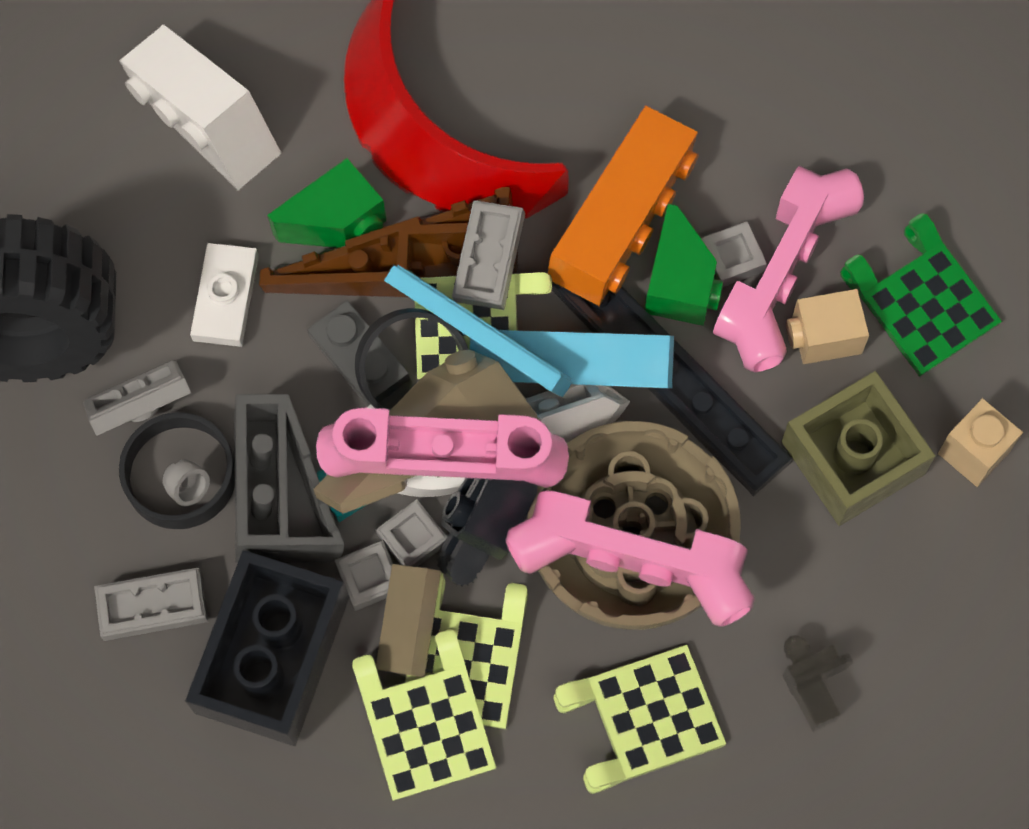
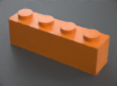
(622, 205)

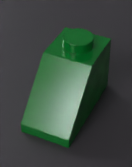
(330, 210)
(682, 273)

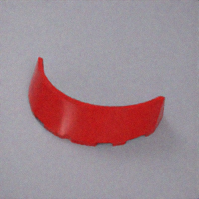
(413, 148)

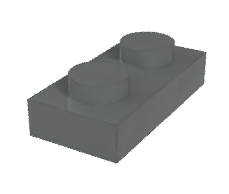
(338, 340)

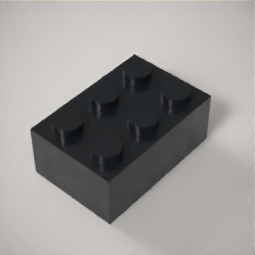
(268, 648)

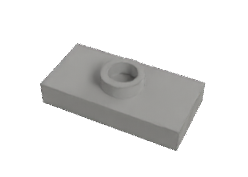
(488, 255)
(136, 398)
(151, 604)

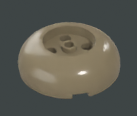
(628, 466)

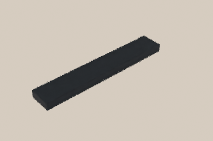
(694, 396)

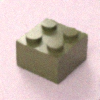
(857, 448)

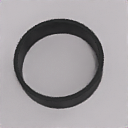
(377, 327)
(151, 429)

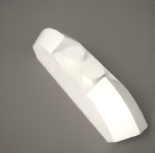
(566, 416)

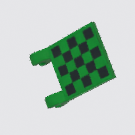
(926, 305)

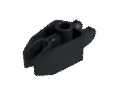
(479, 524)

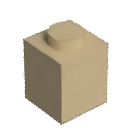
(828, 326)
(980, 442)

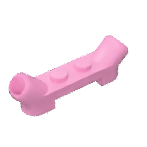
(748, 311)
(386, 444)
(563, 528)

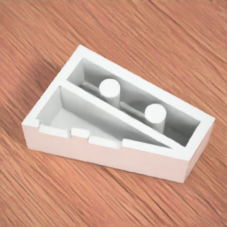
(201, 105)

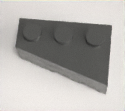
(275, 486)

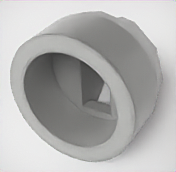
(193, 479)

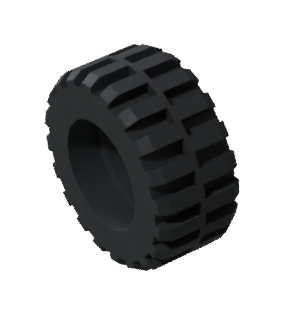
(52, 300)

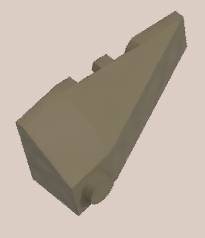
(461, 388)

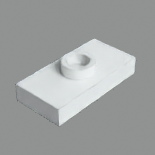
(224, 294)

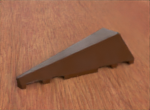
(359, 268)

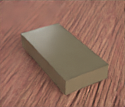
(408, 620)

